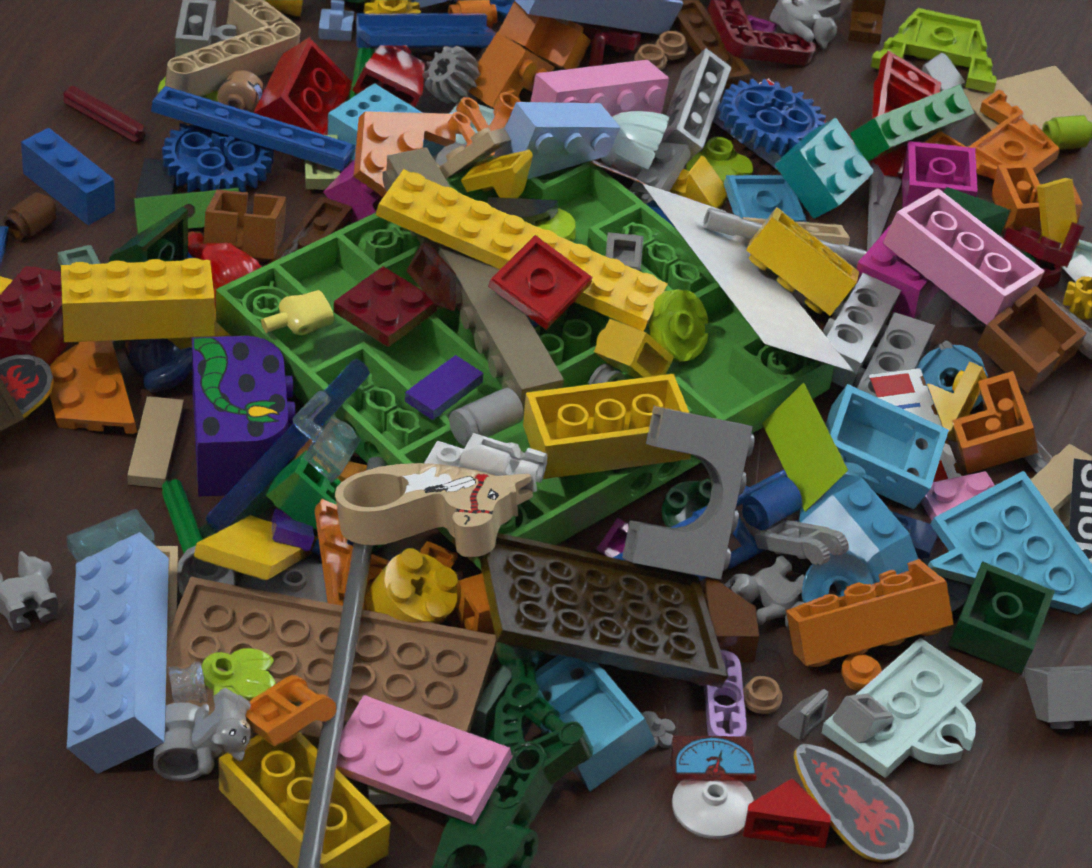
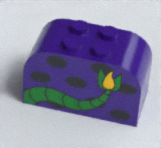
(237, 407)

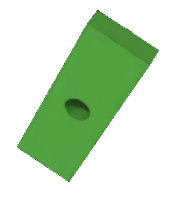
(153, 209)

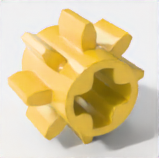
(1079, 297)

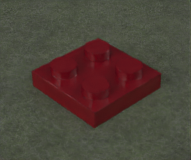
(384, 306)

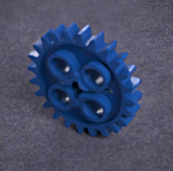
(769, 115)
(214, 159)

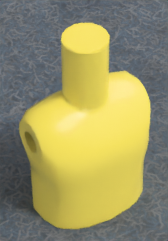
(301, 314)

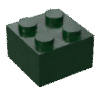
(1001, 618)

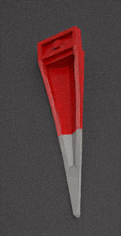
(895, 87)

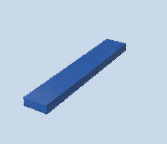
(253, 128)

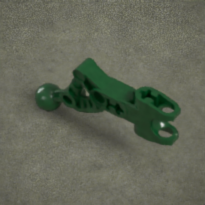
(501, 831)

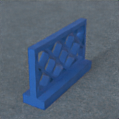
(423, 30)

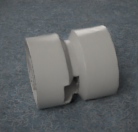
(177, 756)

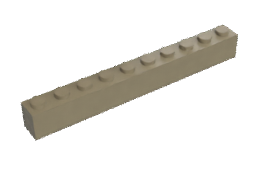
(498, 327)

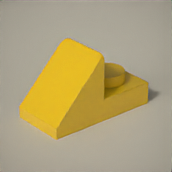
(503, 173)
(701, 184)
(960, 403)

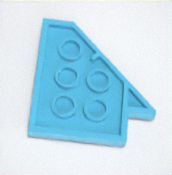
(1017, 533)

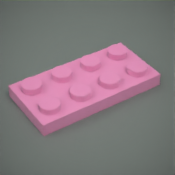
(420, 759)

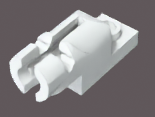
(492, 457)

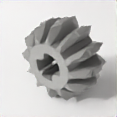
(451, 74)

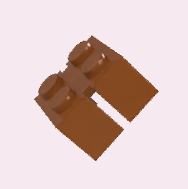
(253, 233)
(1035, 340)

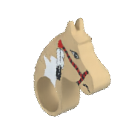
(415, 498)

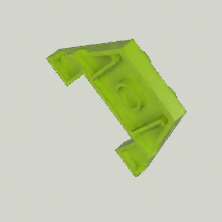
(933, 33)

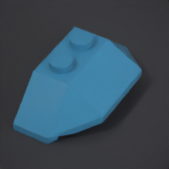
(866, 522)

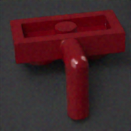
(619, 40)
(1046, 247)

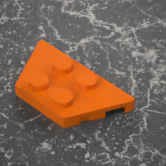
(90, 389)

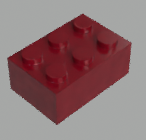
(32, 315)

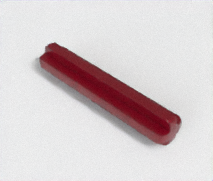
(104, 114)

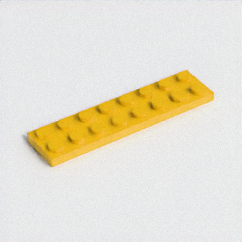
(496, 237)

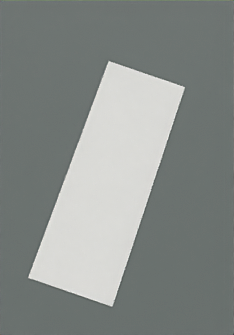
(755, 292)

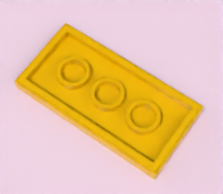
(250, 549)

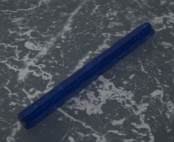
(283, 450)

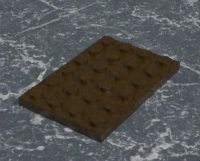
(601, 610)

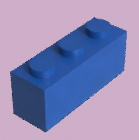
(68, 176)

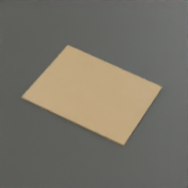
(1038, 94)

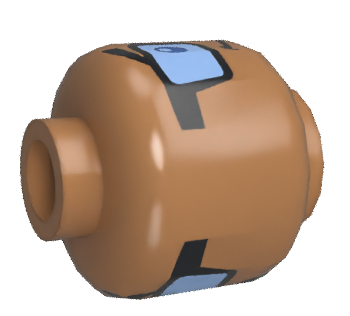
(241, 90)

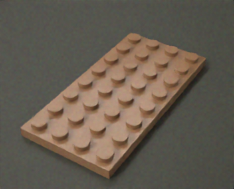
(402, 663)

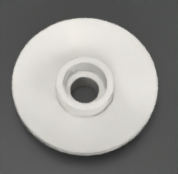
(711, 807)

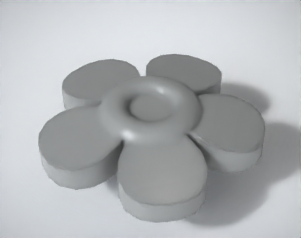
(660, 729)

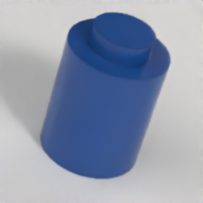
(771, 503)

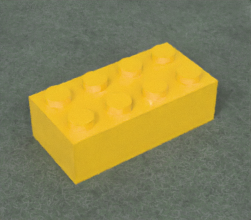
(137, 300)
(600, 424)
(274, 795)

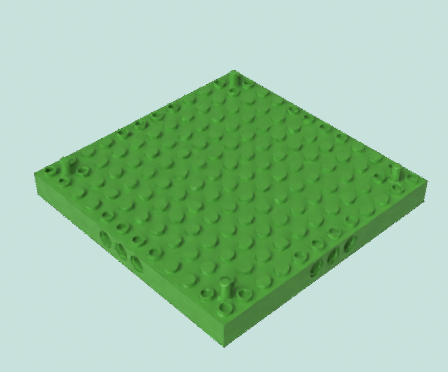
(730, 380)

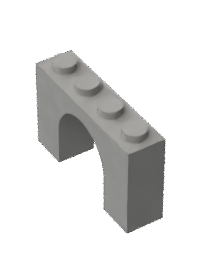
(703, 544)

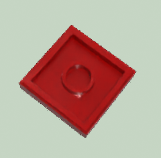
(540, 282)

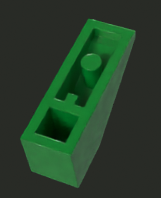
(300, 489)

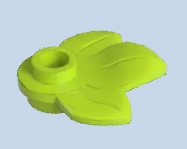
(723, 158)
(245, 672)

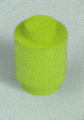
(1069, 131)

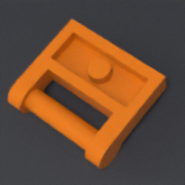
(279, 719)

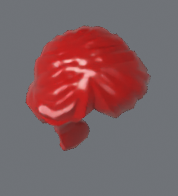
(225, 259)

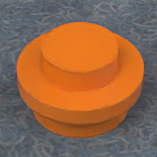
(859, 671)

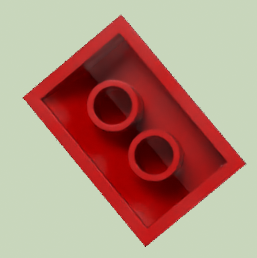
(304, 88)

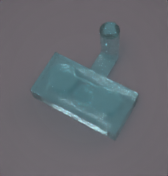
(331, 444)
(107, 533)

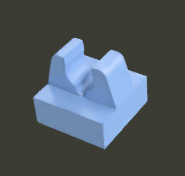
(336, 23)

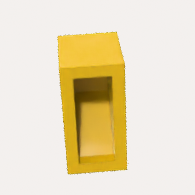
(632, 351)

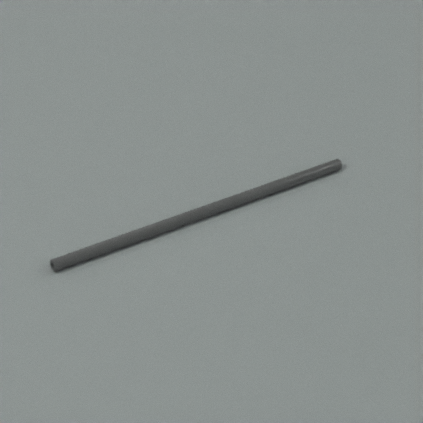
(338, 691)

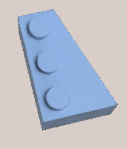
(559, 134)

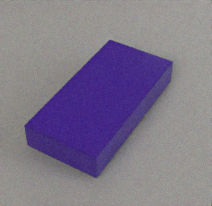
(444, 387)
(291, 532)

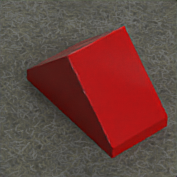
(787, 817)

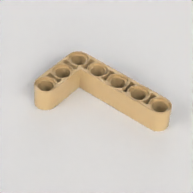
(258, 47)

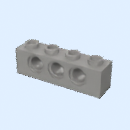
(696, 101)
(858, 323)
(899, 348)

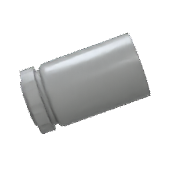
(486, 415)

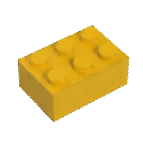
(802, 262)

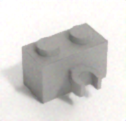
(198, 27)

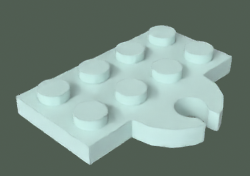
(928, 701)

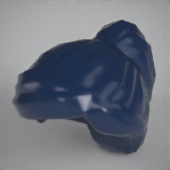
(159, 362)

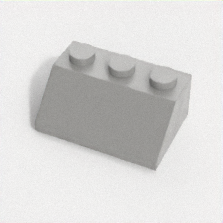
(1061, 694)

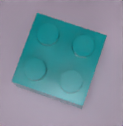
(824, 168)

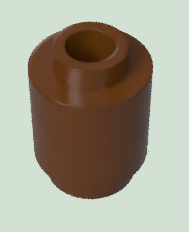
(30, 216)

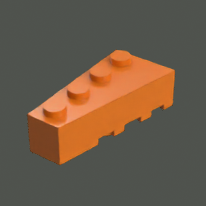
(870, 615)

